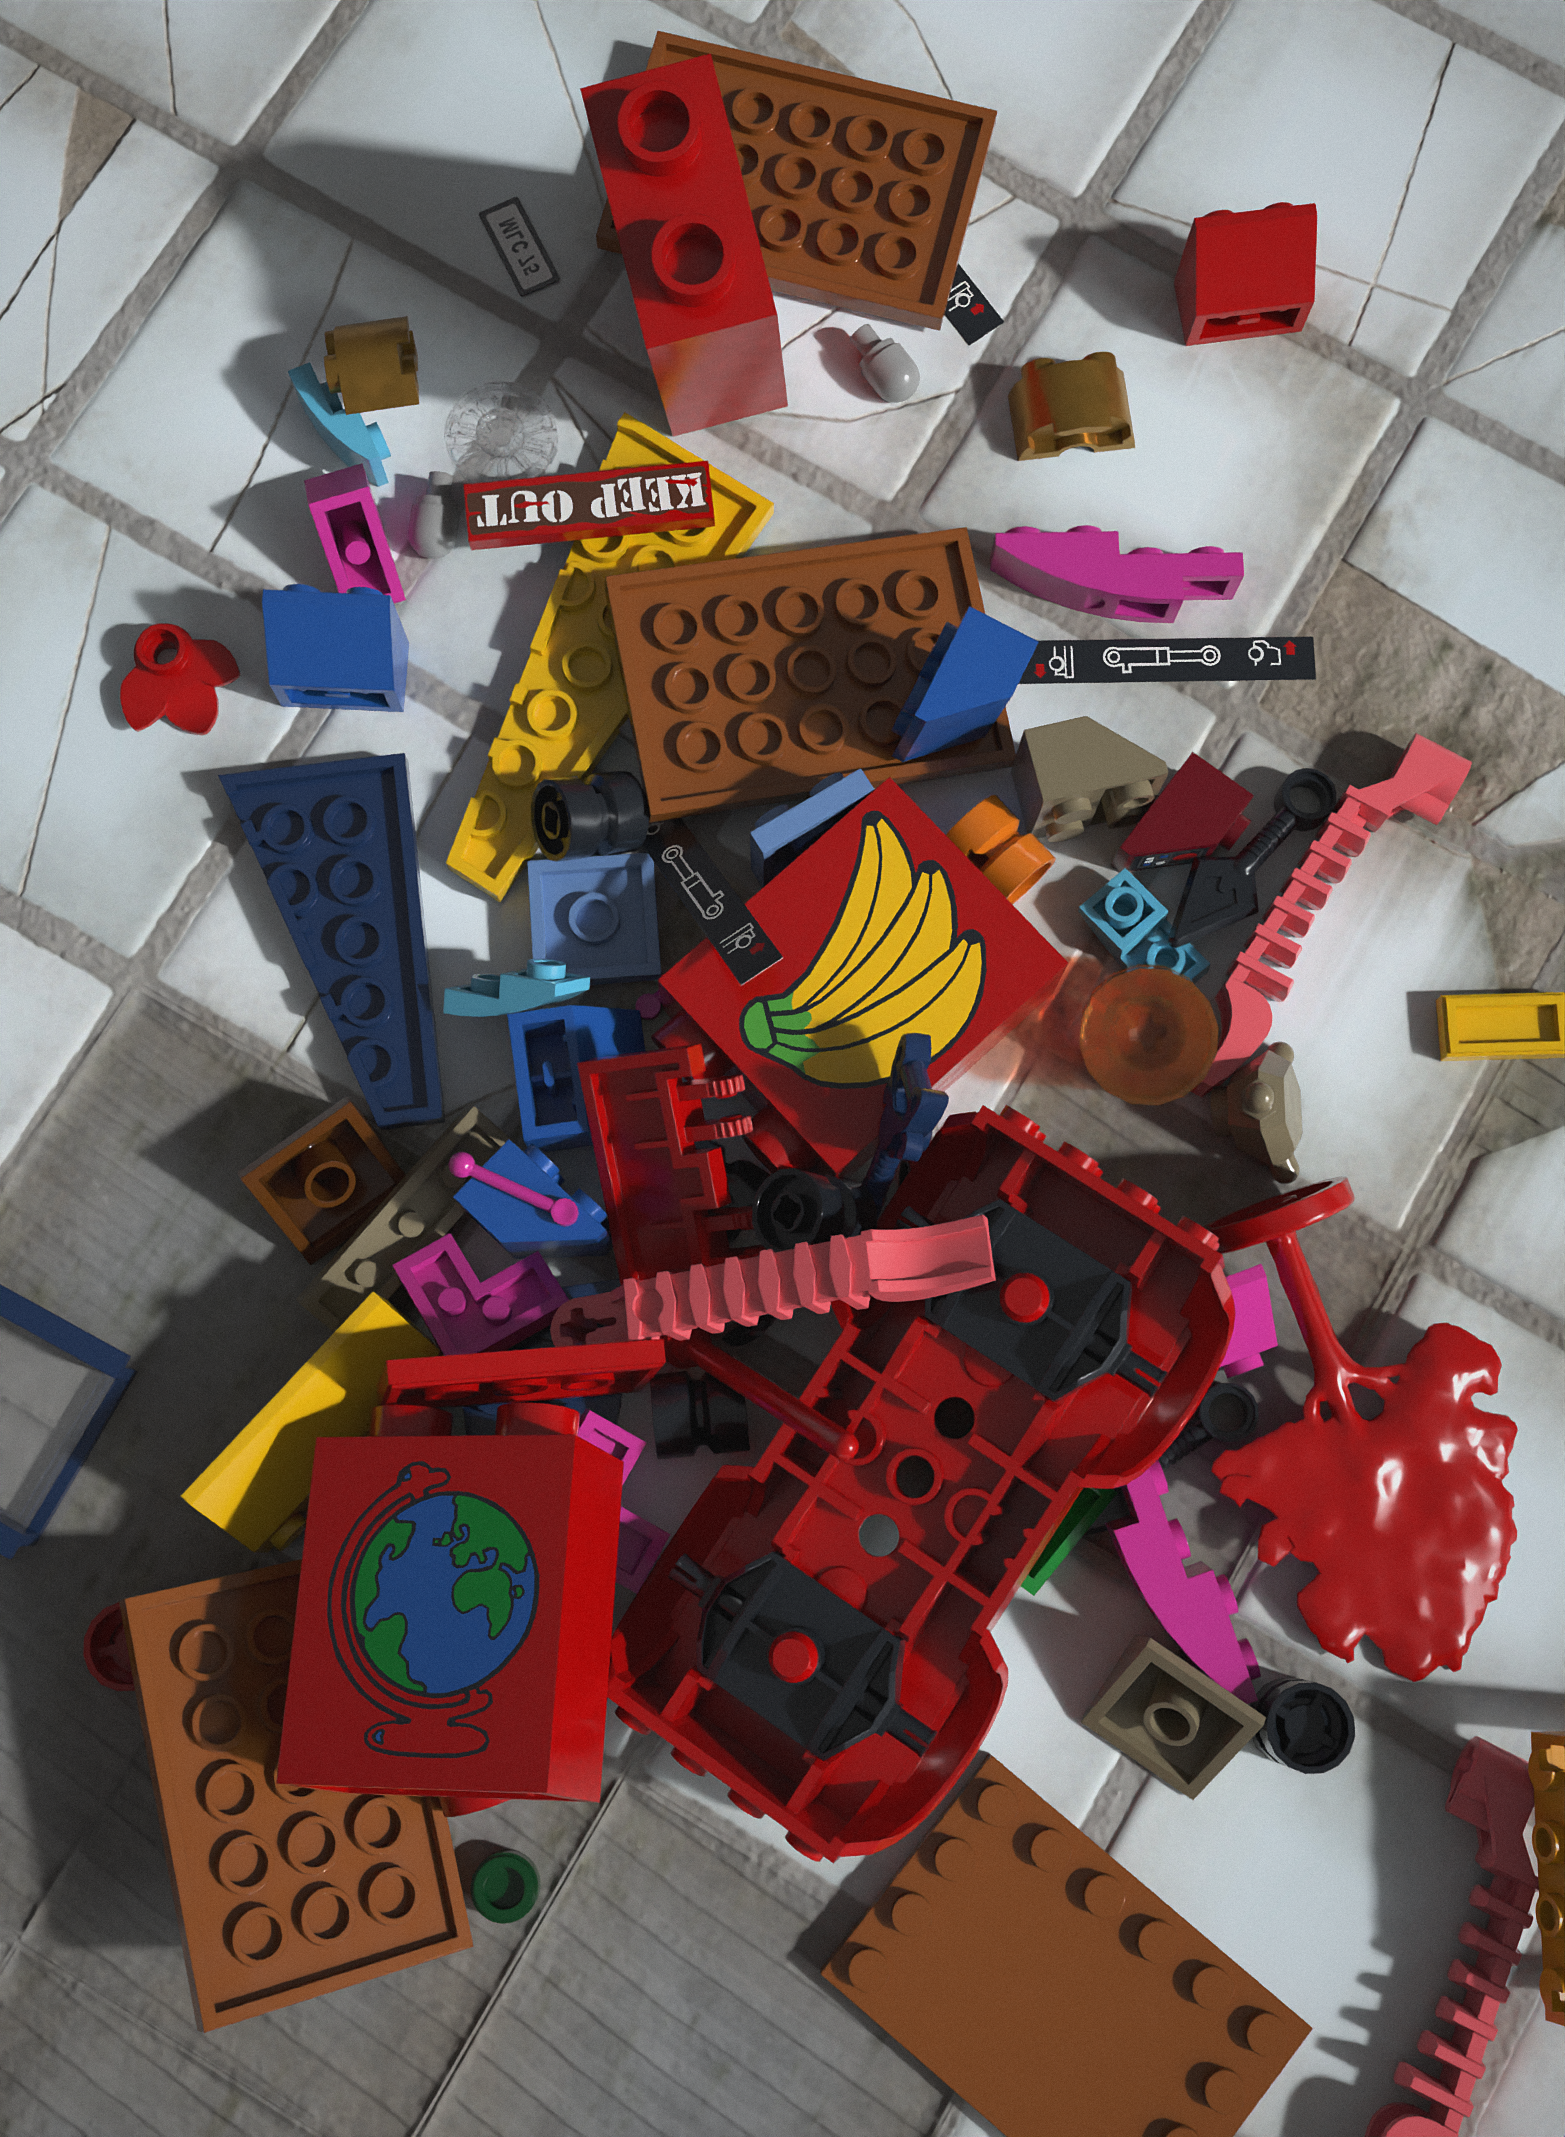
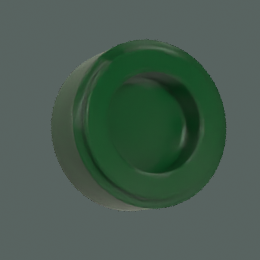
(505, 1886)

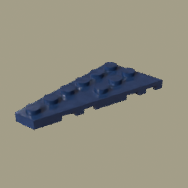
(349, 888)

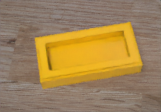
(1501, 1026)

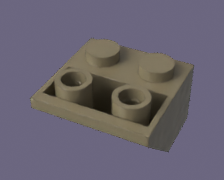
(1082, 777)

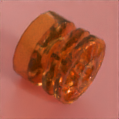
(1179, 1055)

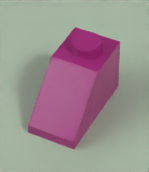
(353, 532)
(1253, 1322)

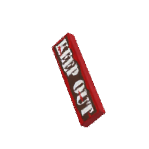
(589, 505)

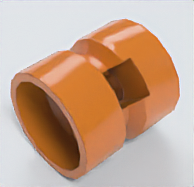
(998, 850)

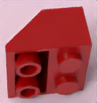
(1247, 273)

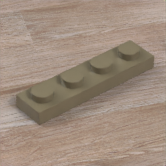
(407, 1220)

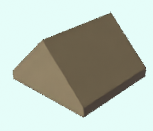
(1170, 1716)

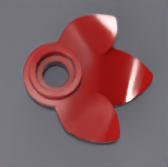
(179, 688)

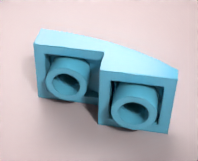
(341, 432)
(1137, 928)
(538, 985)

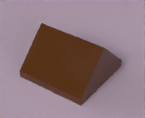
(324, 1179)

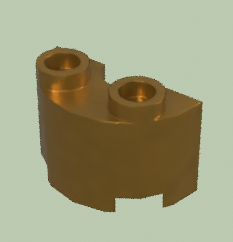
(373, 365)
(1070, 407)

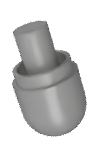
(886, 365)
(434, 518)

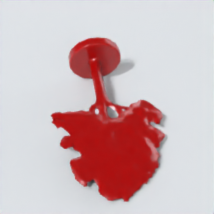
(1388, 1509)

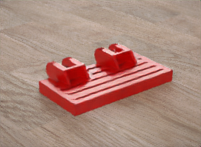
(648, 1162)

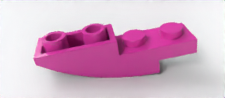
(1091, 576)
(1187, 1599)

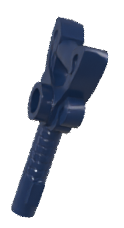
(909, 1114)

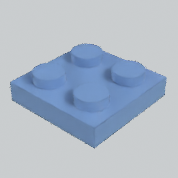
(787, 833)
(597, 916)

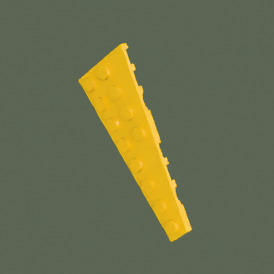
(572, 683)

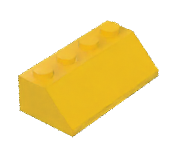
(265, 1474)

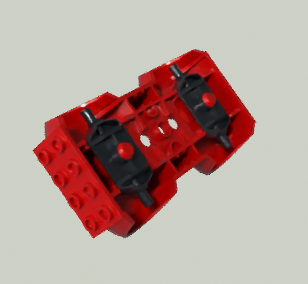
(865, 1682)

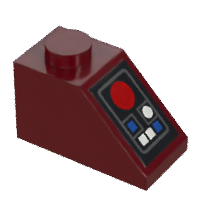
(1187, 819)

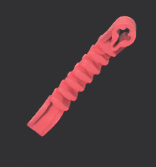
(1422, 783)
(877, 1263)
(1497, 1797)

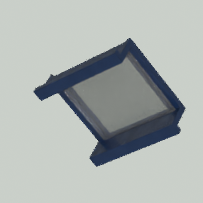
(53, 1407)

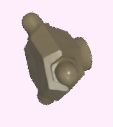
(1263, 1111)

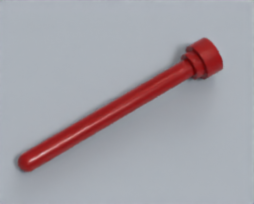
(762, 1392)

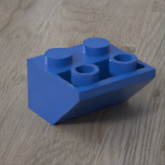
(335, 649)
(962, 685)
(545, 1062)
(524, 1227)

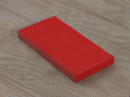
(521, 1375)

